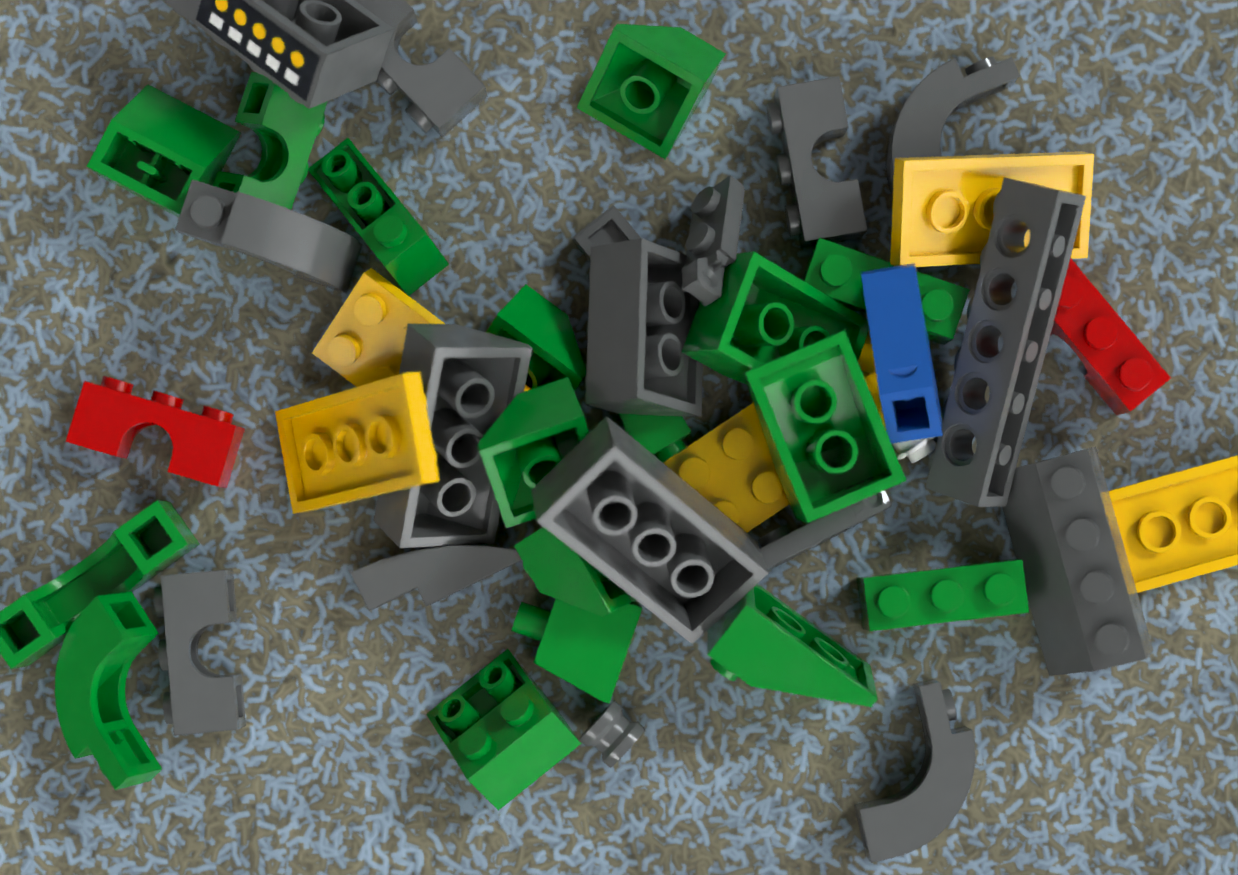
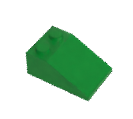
(764, 317)
(823, 428)
(786, 653)

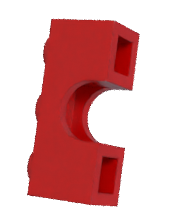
(1112, 354)
(111, 418)

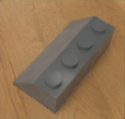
(467, 387)
(1075, 565)

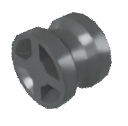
(612, 734)

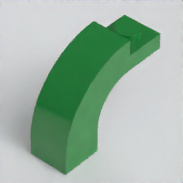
(92, 688)

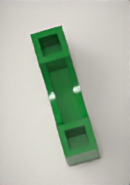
(120, 565)

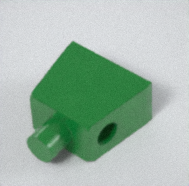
(580, 644)

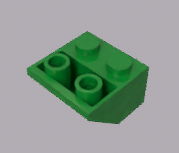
(160, 147)
(502, 730)

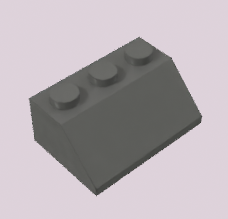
(638, 332)

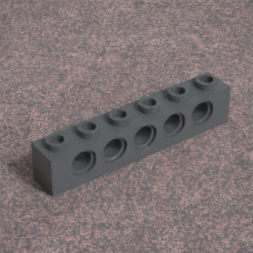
(1026, 326)

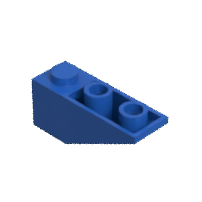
(902, 353)

